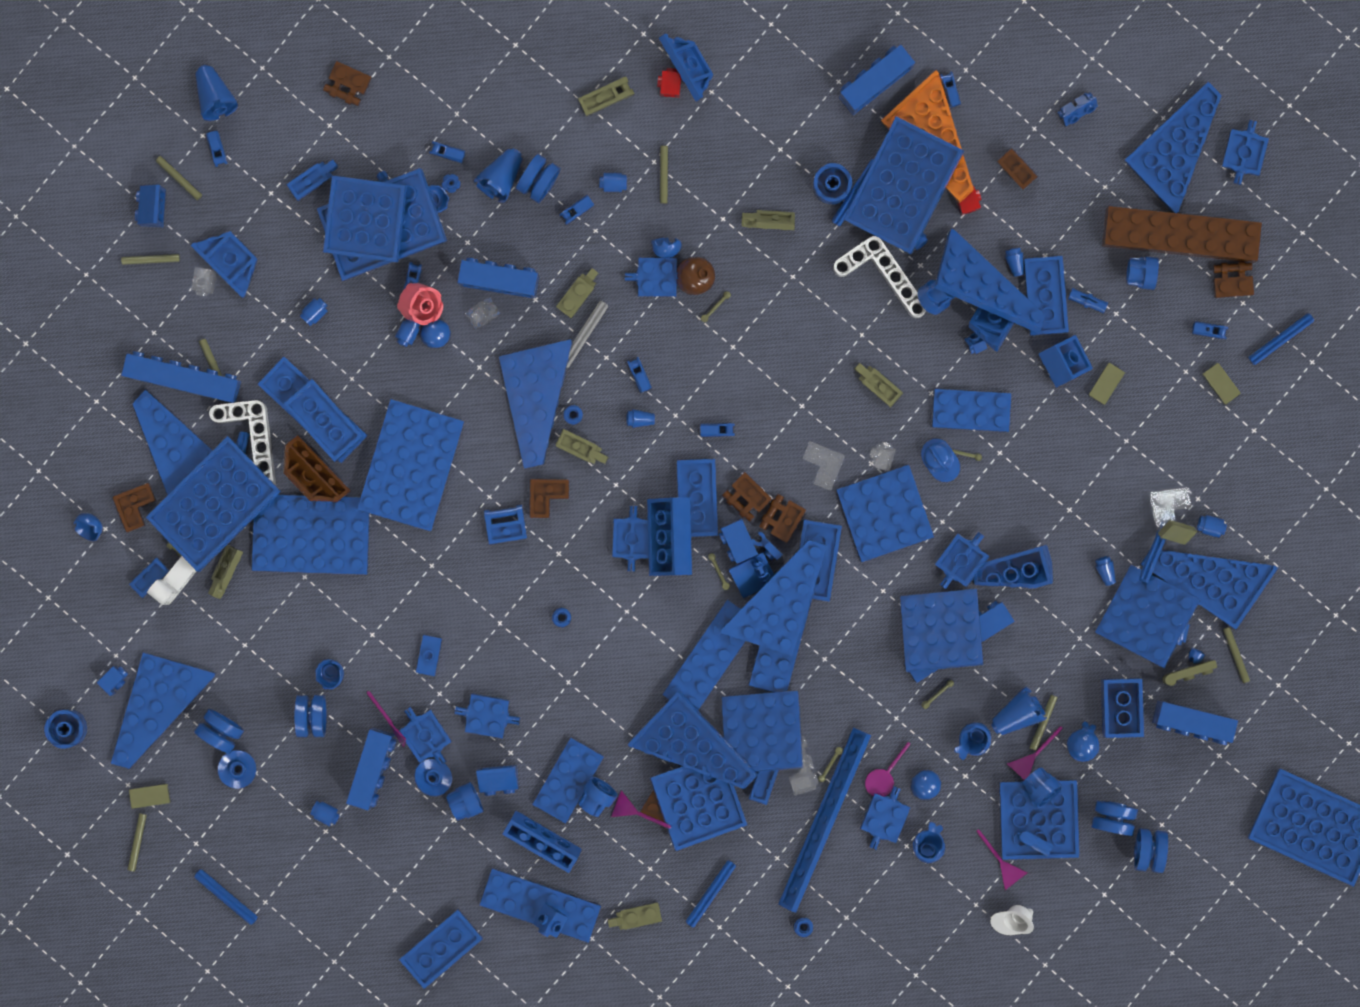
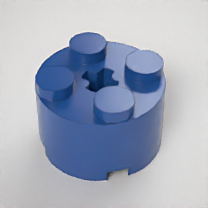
(825, 175)
(61, 738)

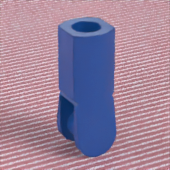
(950, 92)
(215, 146)
(450, 152)
(580, 207)
(413, 268)
(1206, 329)
(640, 378)
(713, 430)
(1035, 843)

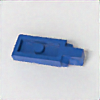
(311, 179)

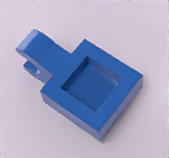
(770, 550)

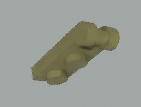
(605, 96)
(1189, 672)

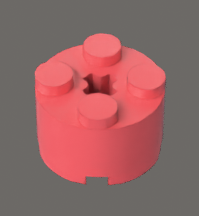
(420, 303)

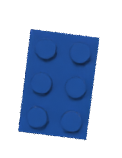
(1122, 708)

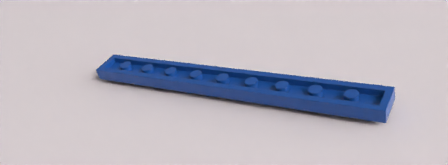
(824, 820)

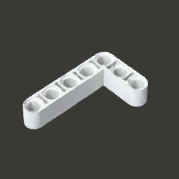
(886, 271)
(248, 414)
(167, 589)

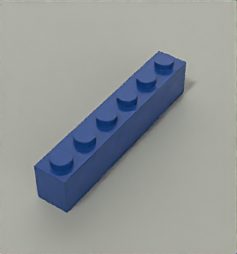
(181, 378)
(991, 622)

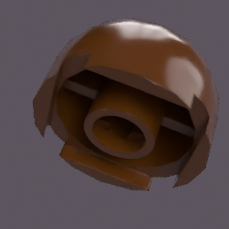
(695, 275)

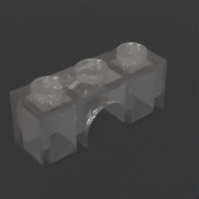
(804, 780)

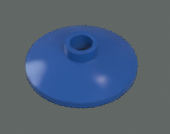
(227, 771)
(440, 773)

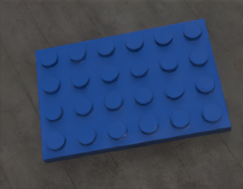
(903, 185)
(419, 230)
(410, 465)
(213, 504)
(311, 536)
(1310, 826)

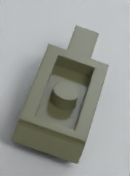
(769, 220)
(577, 293)
(878, 384)
(580, 447)
(224, 571)
(636, 916)

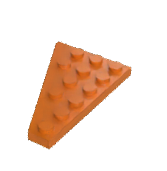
(930, 111)

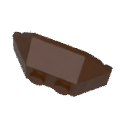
(311, 473)

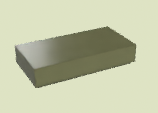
(1106, 383)
(1221, 383)
(1177, 532)
(149, 796)

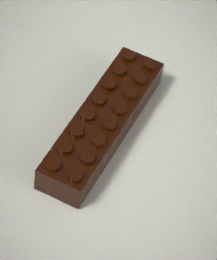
(1181, 234)

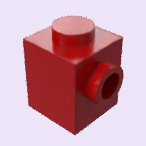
(670, 83)
(970, 203)

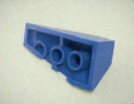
(1023, 569)

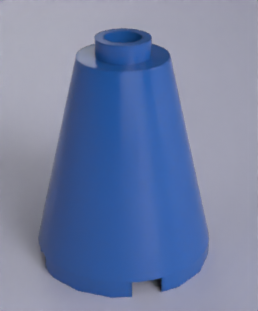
(213, 94)
(500, 175)
(1019, 713)

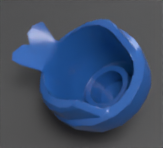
(973, 740)
(1083, 743)
(929, 844)

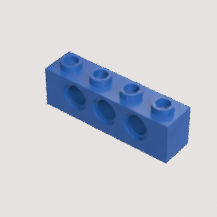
(542, 841)

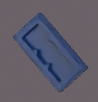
(153, 572)
(429, 655)
(763, 786)

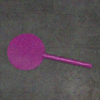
(880, 780)

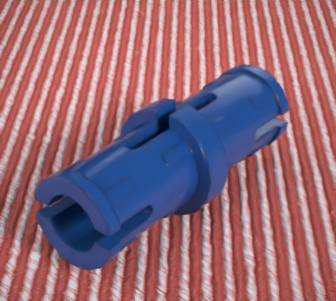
(1087, 300)

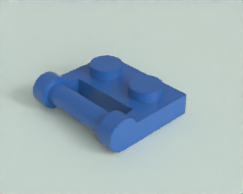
(505, 531)

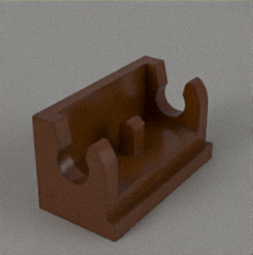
(1017, 168)

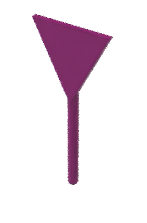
(400, 737)
(1024, 765)
(626, 808)
(1009, 872)

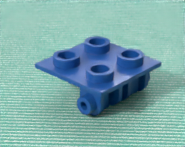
(751, 574)

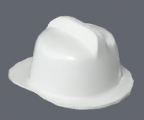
(1014, 921)

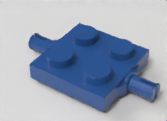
(1245, 152)
(655, 277)
(630, 538)
(962, 560)
(487, 715)
(425, 736)
(885, 817)

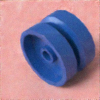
(540, 179)
(310, 716)
(219, 731)
(1114, 818)
(1151, 850)

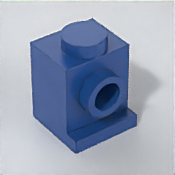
(113, 680)

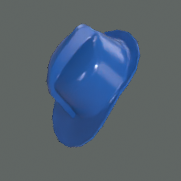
(940, 460)

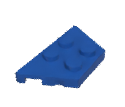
(689, 64)
(229, 259)
(990, 327)

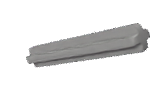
(586, 330)

